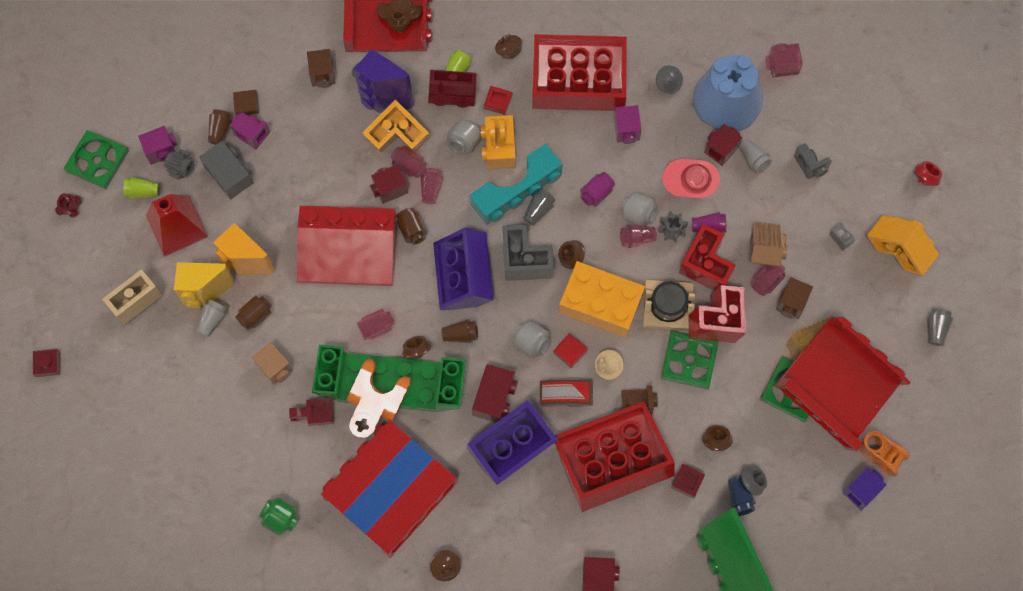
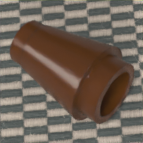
(218, 125)
(461, 332)

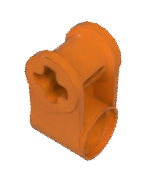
(884, 454)

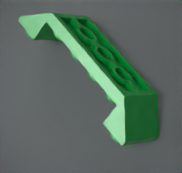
(432, 386)

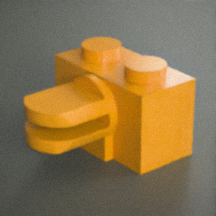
(499, 142)

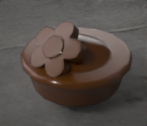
(509, 46)
(570, 253)
(416, 347)
(717, 438)
(445, 565)

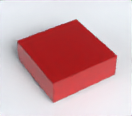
(498, 100)
(570, 350)

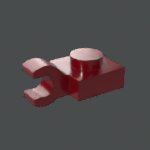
(316, 412)

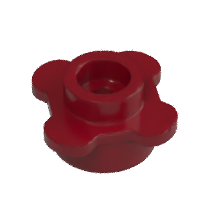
(65, 199)

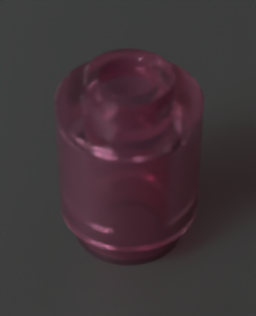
(408, 161)
(767, 279)
(375, 324)

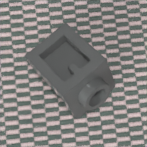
(808, 162)

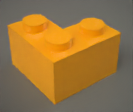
(394, 123)
(905, 241)

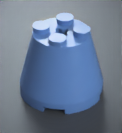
(729, 93)

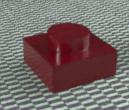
(46, 363)
(688, 481)

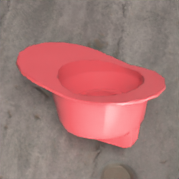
(691, 178)

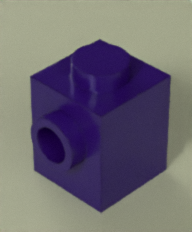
(865, 488)

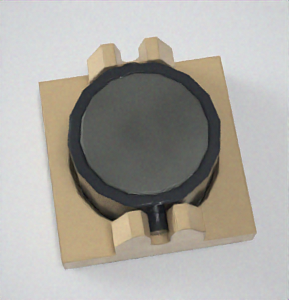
(668, 303)

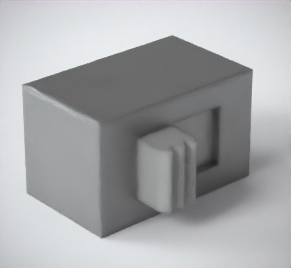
(842, 236)

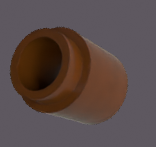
(411, 226)
(253, 312)

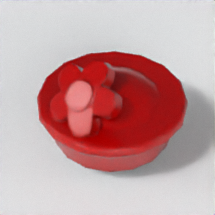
(929, 173)

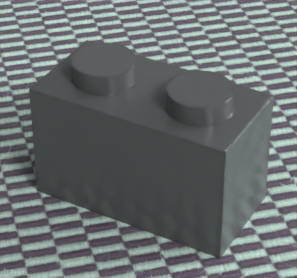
(226, 169)

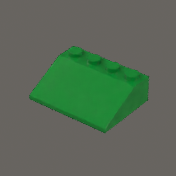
(732, 554)

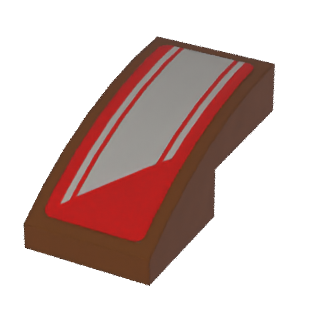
(566, 392)

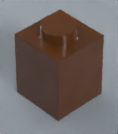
(320, 68)
(794, 298)

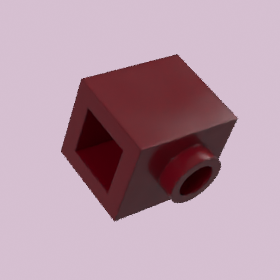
(723, 144)
(388, 184)

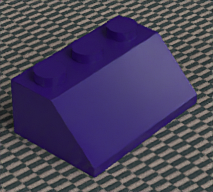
(382, 83)
(463, 270)
(511, 442)

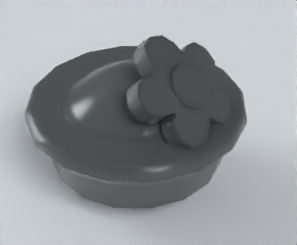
(669, 79)
(754, 480)

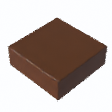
(246, 102)

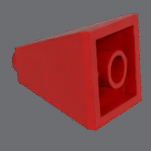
(175, 223)

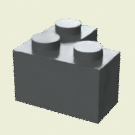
(524, 261)

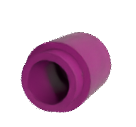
(597, 189)

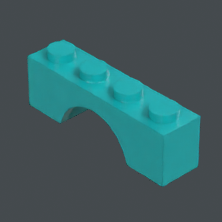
(493, 201)

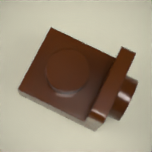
(633, 397)

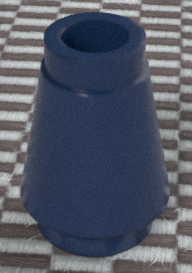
(740, 497)

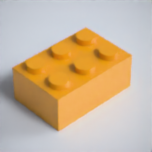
(601, 299)

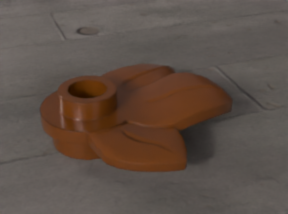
(399, 13)

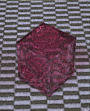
(784, 60)

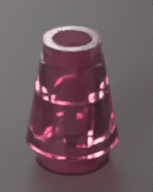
(430, 184)
(637, 235)

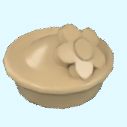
(609, 364)

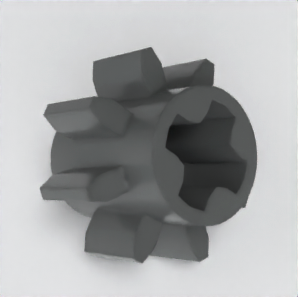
(179, 164)
(668, 222)

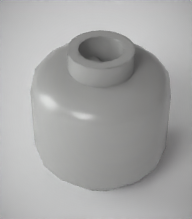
(463, 137)
(639, 209)
(532, 339)

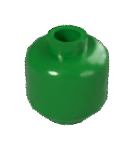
(278, 516)

